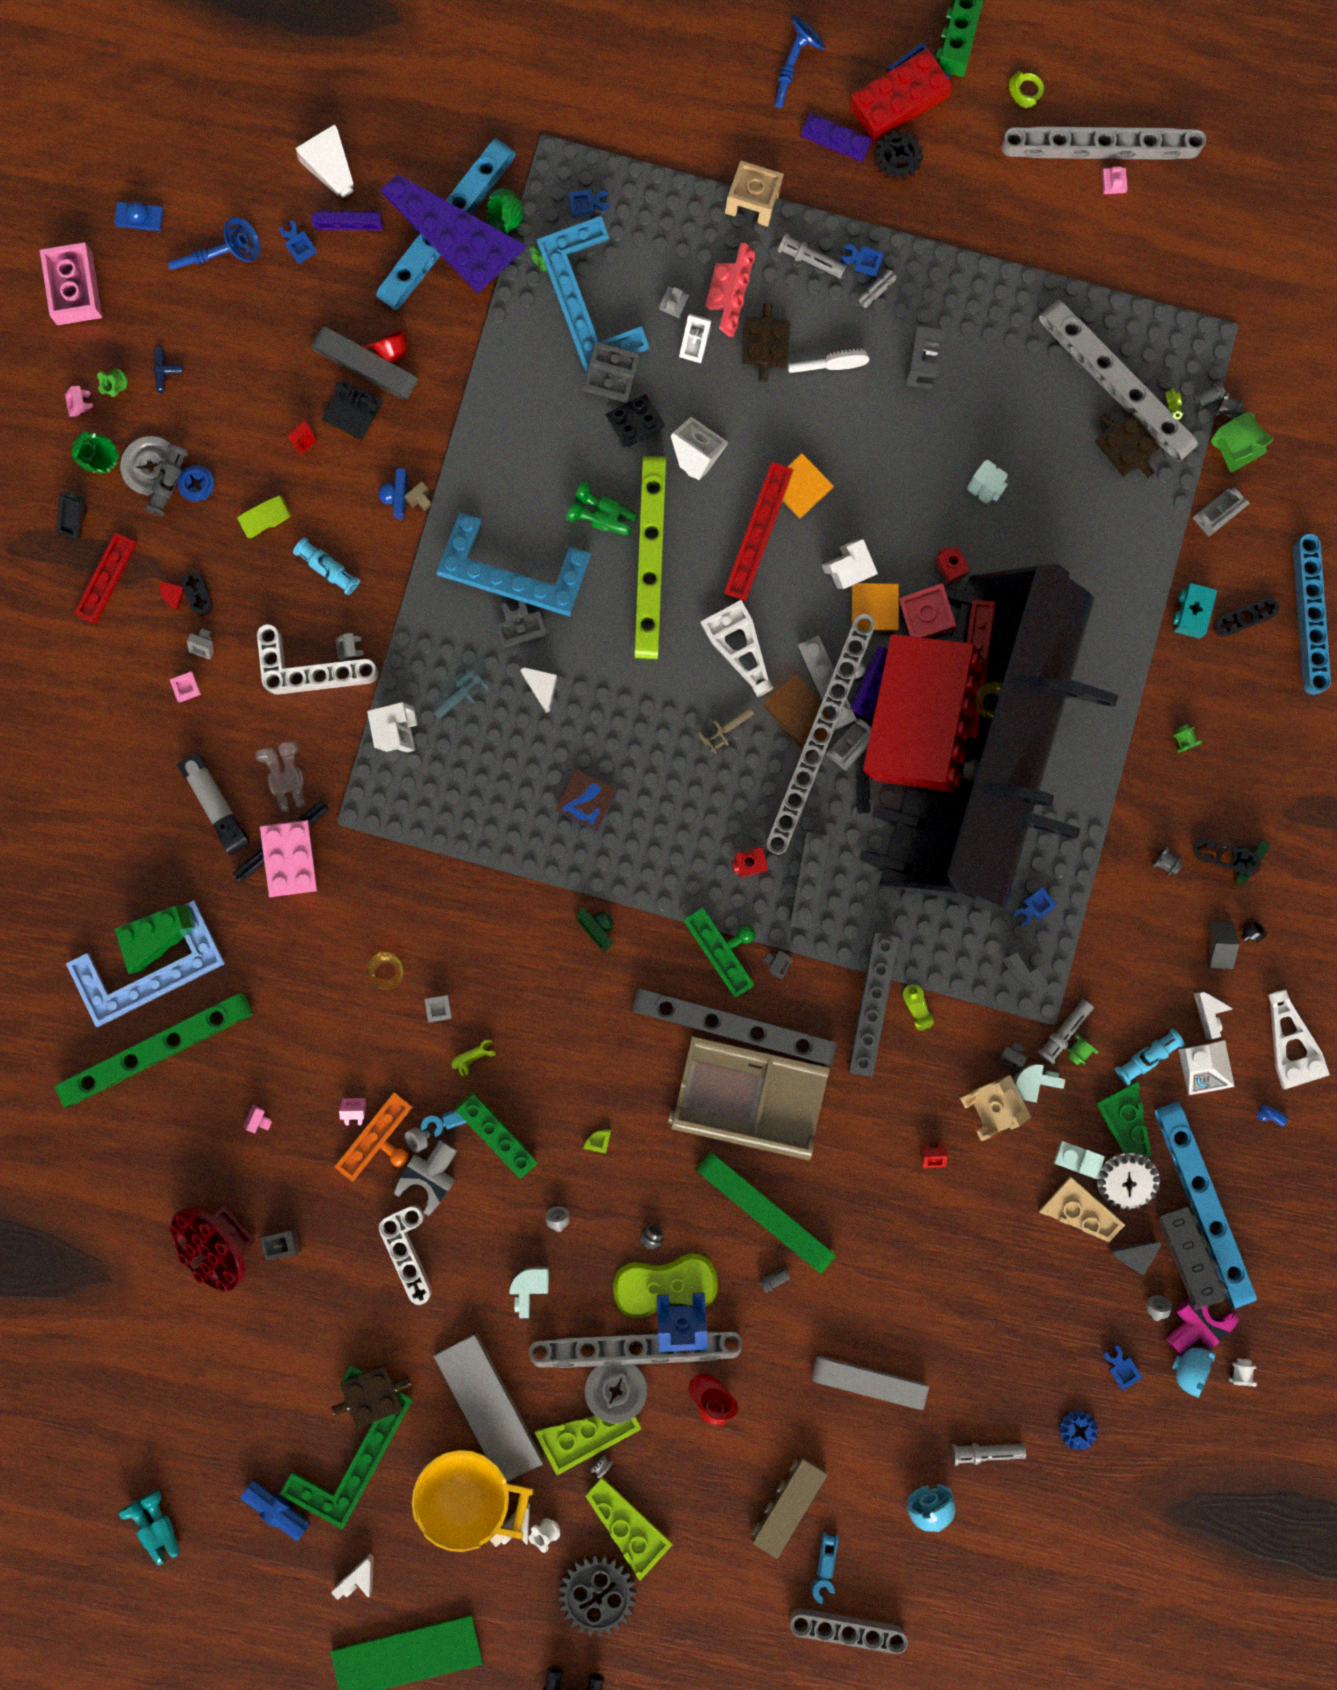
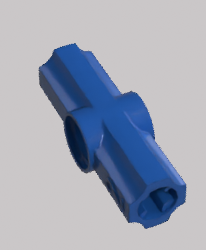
(275, 1510)

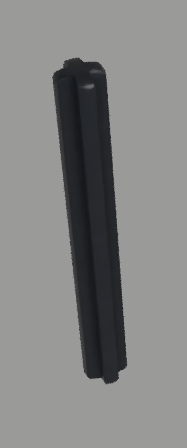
(257, 860)

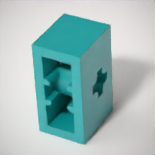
(1203, 601)

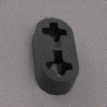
(202, 592)

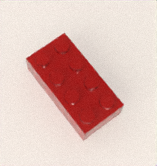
(900, 95)

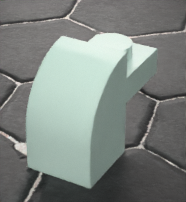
(1029, 1080)
(1079, 1159)
(529, 1281)

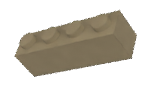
(788, 1506)

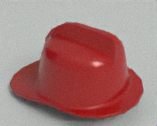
(392, 346)
(713, 1399)

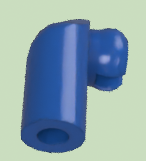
(1267, 1112)

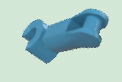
(449, 1120)
(825, 1566)

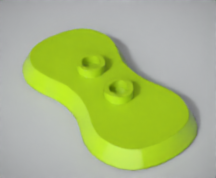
(640, 1283)

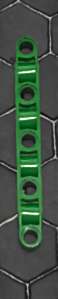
(153, 1050)

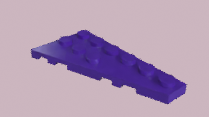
(464, 241)

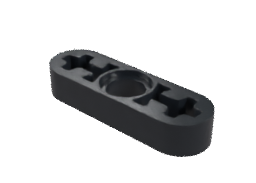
(1249, 608)
(1245, 855)

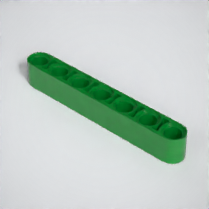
(765, 1212)

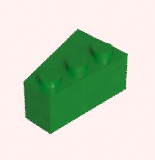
(152, 936)

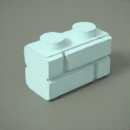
(988, 482)

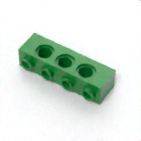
(956, 59)
(496, 1134)

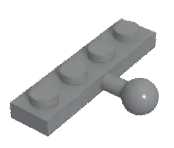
(822, 671)

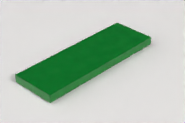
(408, 1656)

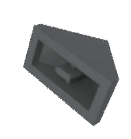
(1222, 945)
(281, 1244)
(1137, 1255)

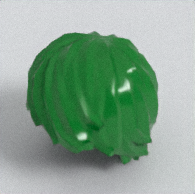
(504, 210)
(94, 452)

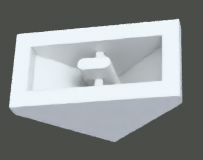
(695, 338)
(542, 685)

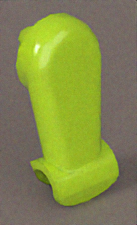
(916, 1002)
(465, 1059)

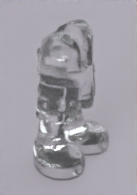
(284, 781)

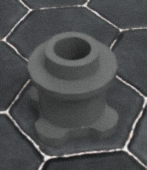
(1230, 407)
(1168, 861)

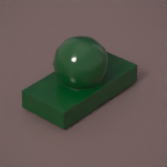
(1260, 851)
(597, 927)

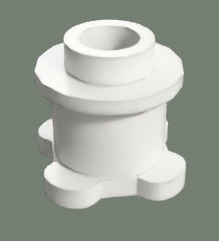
(1243, 1372)
(544, 1534)

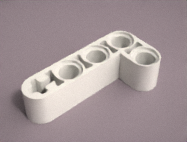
(410, 1257)

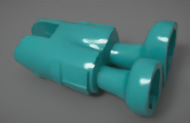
(152, 1534)

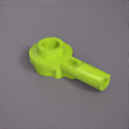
(1173, 401)

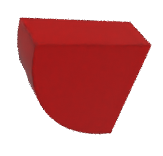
(171, 594)

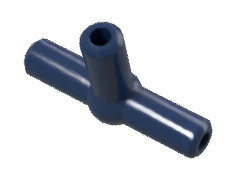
(161, 369)

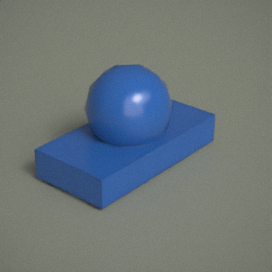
(139, 216)
(394, 493)

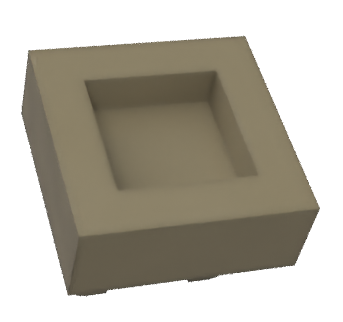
(418, 496)

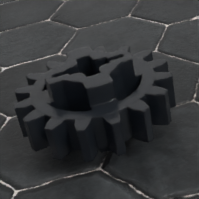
(896, 145)

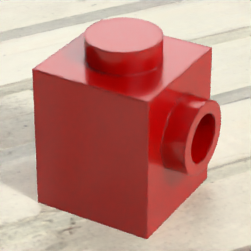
(951, 565)
(749, 862)

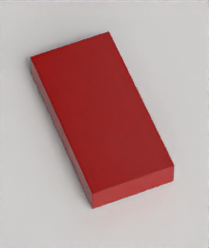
(302, 438)

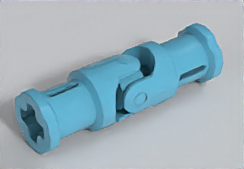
(326, 566)
(1157, 1051)

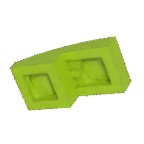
(263, 516)

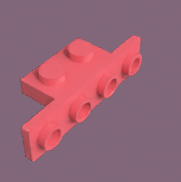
(729, 288)

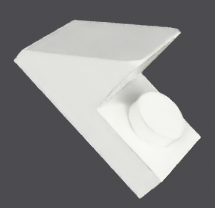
(1207, 1008)
(497, 1539)
(361, 1575)

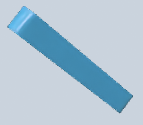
(1317, 605)

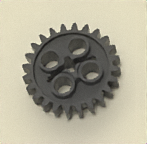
(583, 1577)

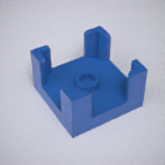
(682, 1326)

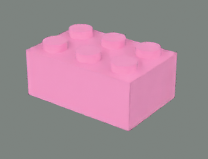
(71, 283)
(288, 858)

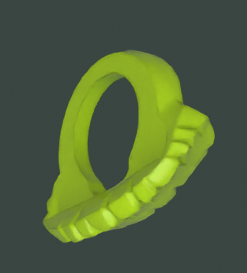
(1014, 87)

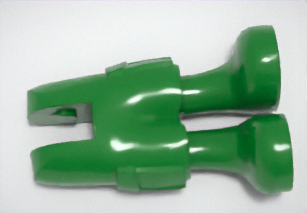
(607, 511)

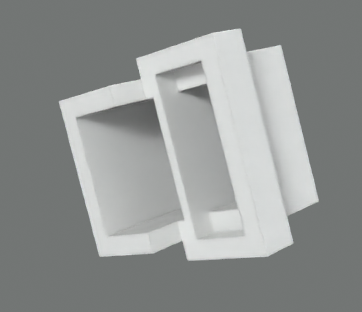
(852, 566)
(392, 726)

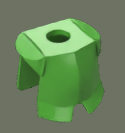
(1241, 441)

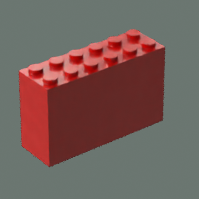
(924, 713)

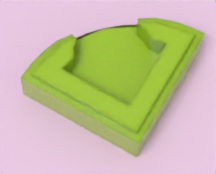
(598, 1141)

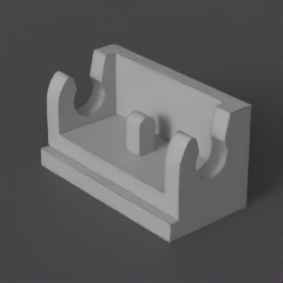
(1220, 511)
(850, 744)

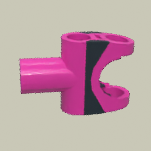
(1199, 1326)

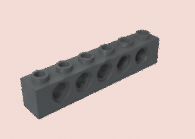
(873, 1004)

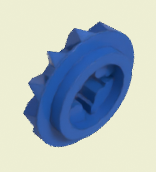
(185, 482)
(1068, 1429)

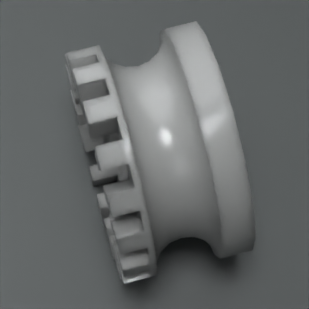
(602, 1466)

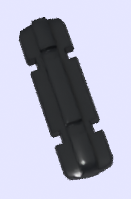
(863, 792)

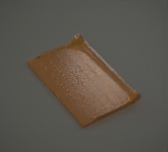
(796, 710)

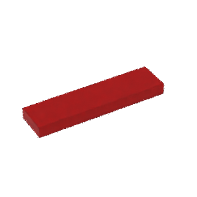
(105, 578)

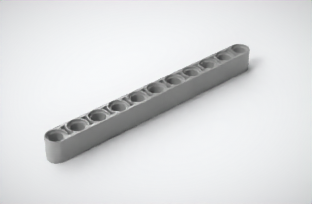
(828, 725)

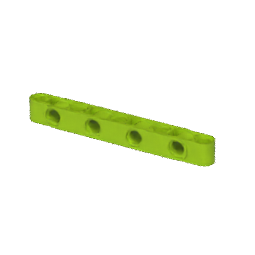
(650, 557)

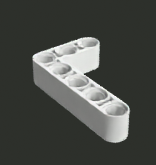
(309, 673)

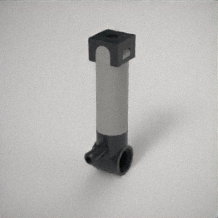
(214, 804)

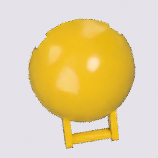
(464, 1501)

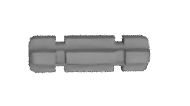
(877, 288)

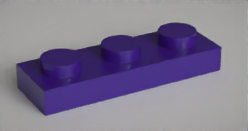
(836, 137)
(347, 220)
(868, 692)

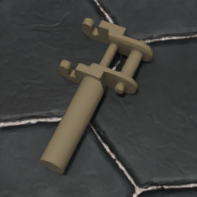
(725, 728)

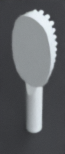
(833, 362)

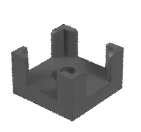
(919, 372)

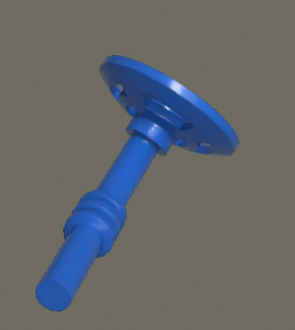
(805, 36)
(234, 245)

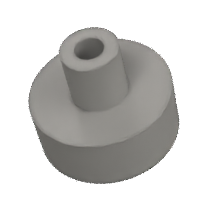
(417, 1139)
(557, 1218)
(1158, 1307)

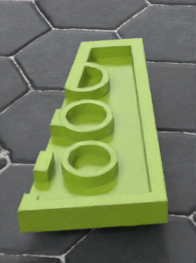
(581, 1439)
(634, 1534)

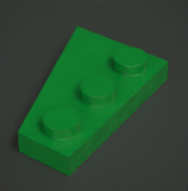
(1125, 1120)

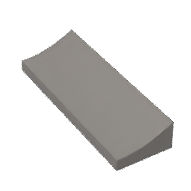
(488, 1407)

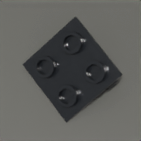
(352, 409)
(635, 420)

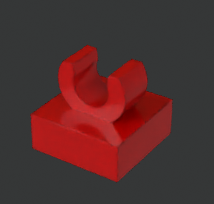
(934, 1157)

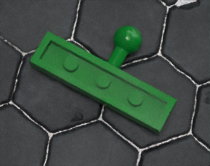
(720, 951)

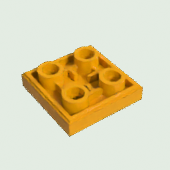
(805, 487)
(879, 602)

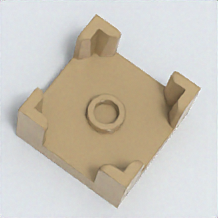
(755, 190)
(998, 1106)

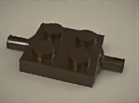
(765, 342)
(1127, 444)
(371, 1396)

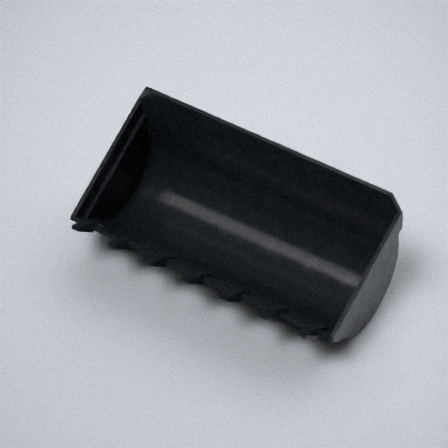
(971, 840)

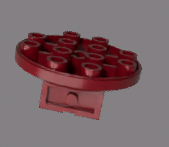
(213, 1244)

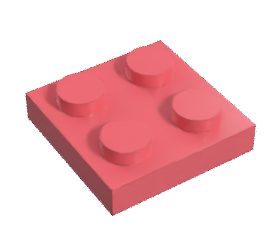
(928, 612)

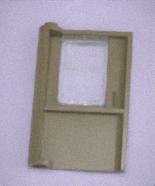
(750, 1105)

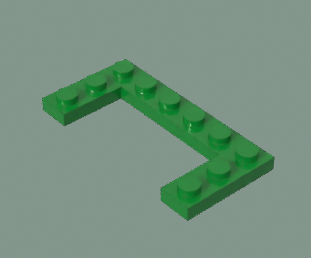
(339, 1506)

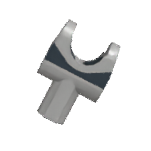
(429, 1175)

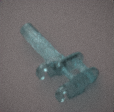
(460, 694)

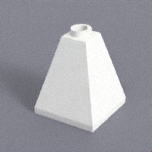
(326, 160)

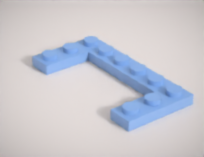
(107, 1007)

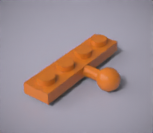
(376, 1137)

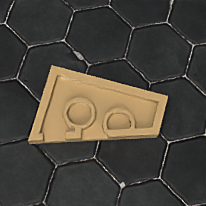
(1079, 1208)

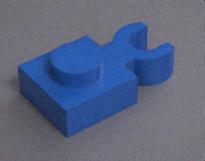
(583, 203)
(298, 244)
(866, 261)
(1036, 905)
(1123, 1370)

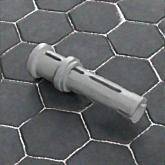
(802, 247)
(1059, 1040)
(976, 1453)

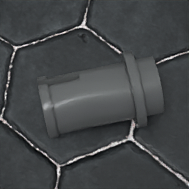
(1214, 392)
(774, 1279)

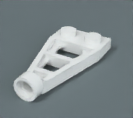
(723, 624)
(1303, 1069)

